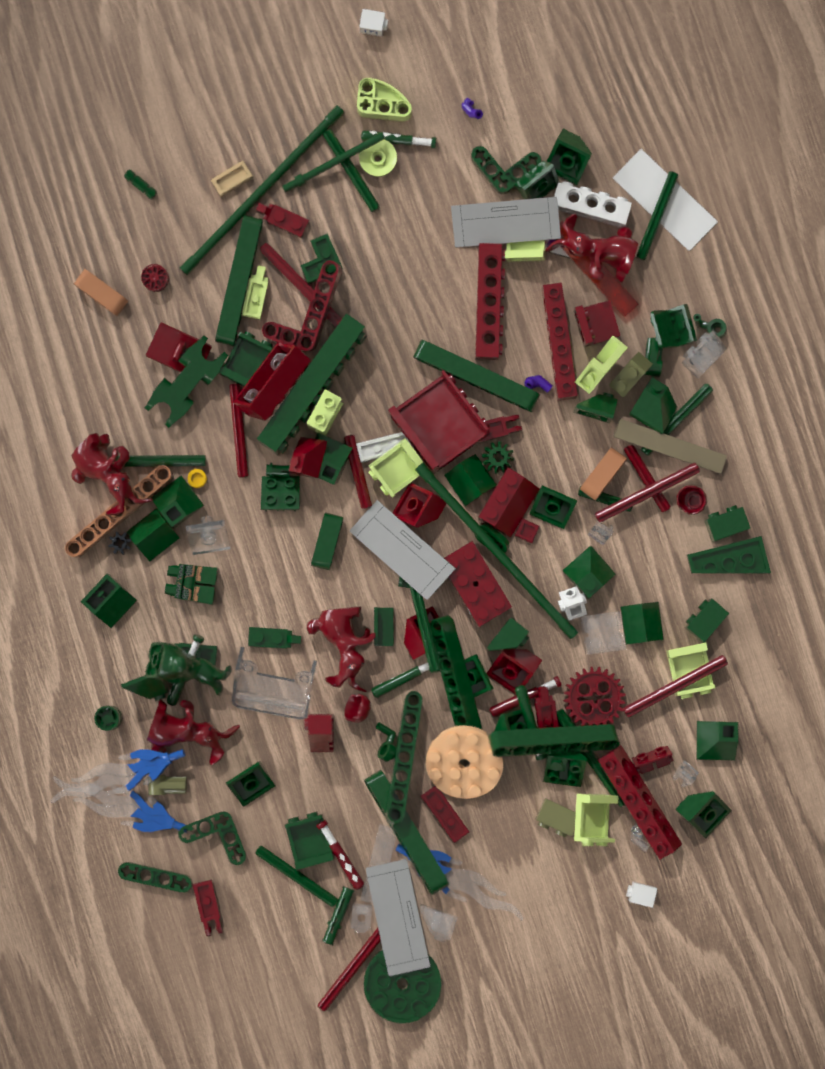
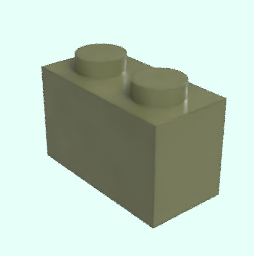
(630, 374)
(557, 817)

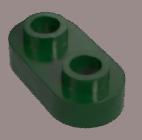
(496, 536)

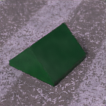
(538, 181)
(470, 480)
(553, 507)
(152, 535)
(641, 623)
(478, 678)
(251, 783)

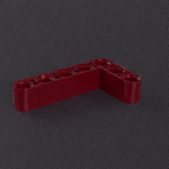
(312, 313)

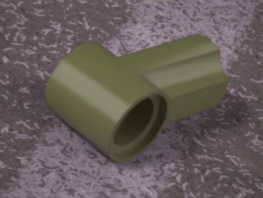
(165, 785)

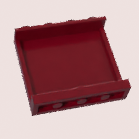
(440, 422)

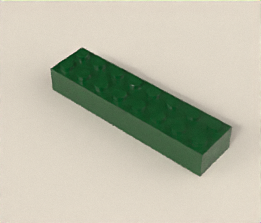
(312, 384)

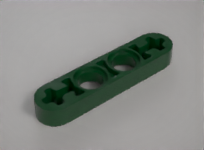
(155, 874)

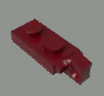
(283, 219)
(545, 709)

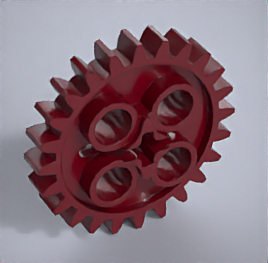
(593, 679)

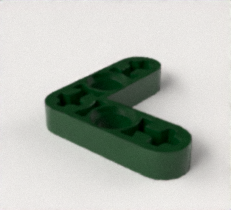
(507, 175)
(222, 831)

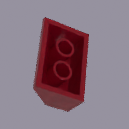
(509, 502)

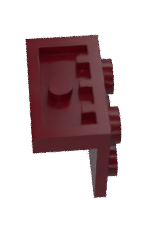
(596, 323)

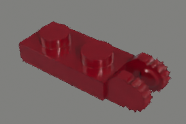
(498, 427)
(207, 905)

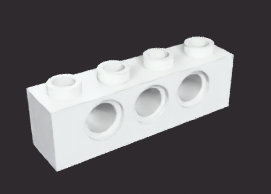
(598, 213)

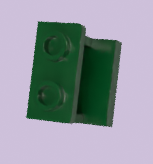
(245, 358)
(307, 841)

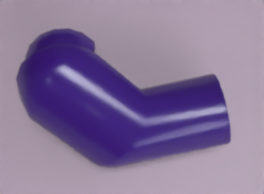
(471, 112)
(538, 381)

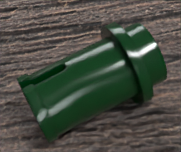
(277, 470)

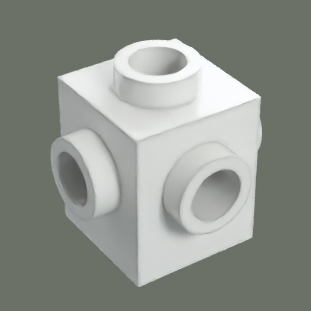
(572, 603)

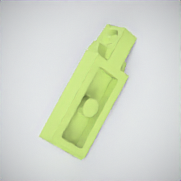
(255, 294)

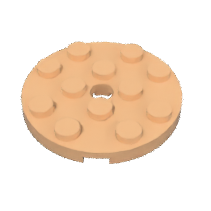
(451, 776)

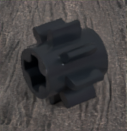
(124, 546)

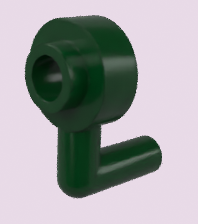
(712, 325)
(387, 750)

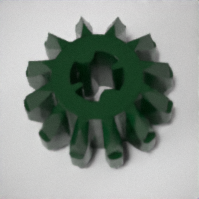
(492, 461)

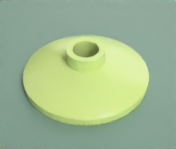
(385, 151)

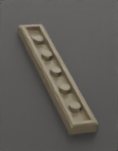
(670, 446)

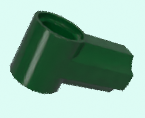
(654, 355)

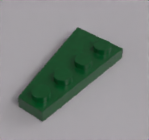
(734, 558)

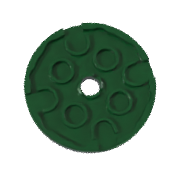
(401, 1004)

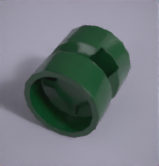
(108, 718)

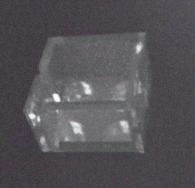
(603, 633)

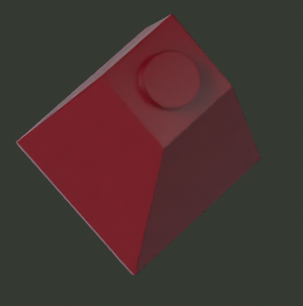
(308, 457)
(418, 506)
(413, 638)
(514, 668)

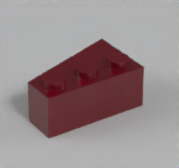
(320, 732)

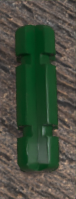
(140, 184)

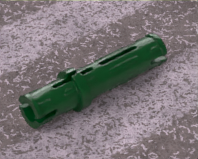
(330, 935)

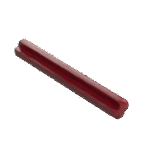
(358, 473)
(646, 476)

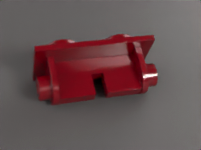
(644, 761)

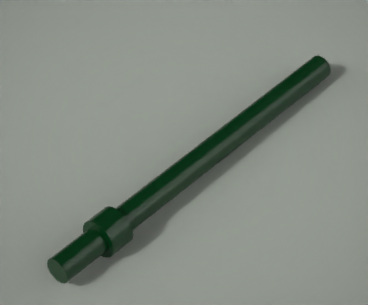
(300, 179)

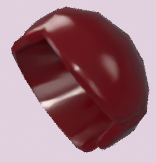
(692, 499)
(357, 708)

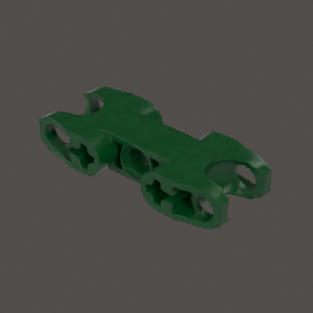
(177, 392)

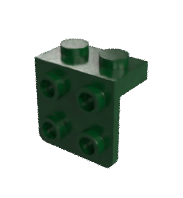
(673, 327)

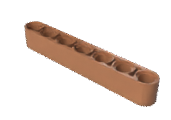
(114, 521)

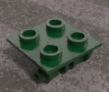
(280, 493)

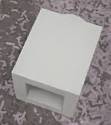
(373, 22)
(641, 894)

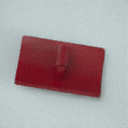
(170, 345)

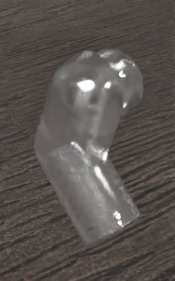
(637, 838)

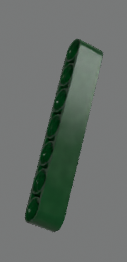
(238, 280)
(476, 375)
(454, 673)
(553, 740)
(398, 765)
(408, 836)

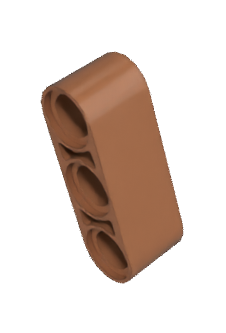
(100, 292)
(603, 473)

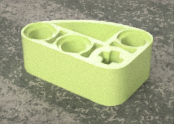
(380, 95)

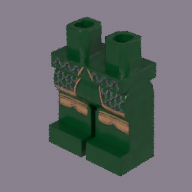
(186, 584)

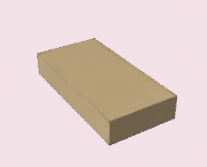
(232, 178)

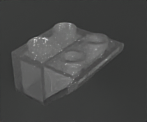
(704, 355)

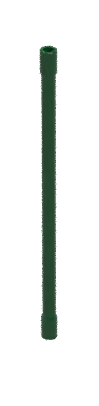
(330, 119)
(428, 476)

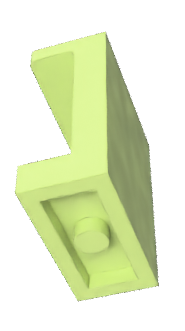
(525, 251)
(595, 370)
(325, 413)
(396, 467)
(686, 660)
(593, 819)

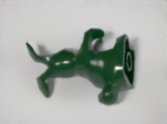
(176, 667)

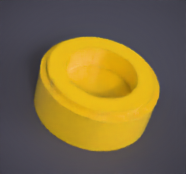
(197, 478)

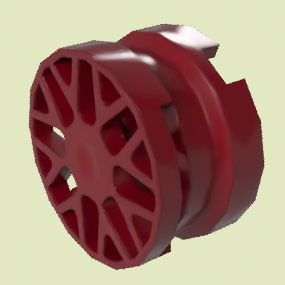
(155, 278)

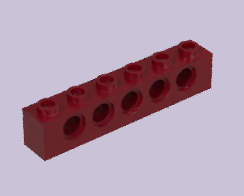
(488, 252)
(559, 341)
(640, 802)

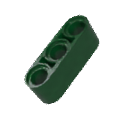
(327, 541)

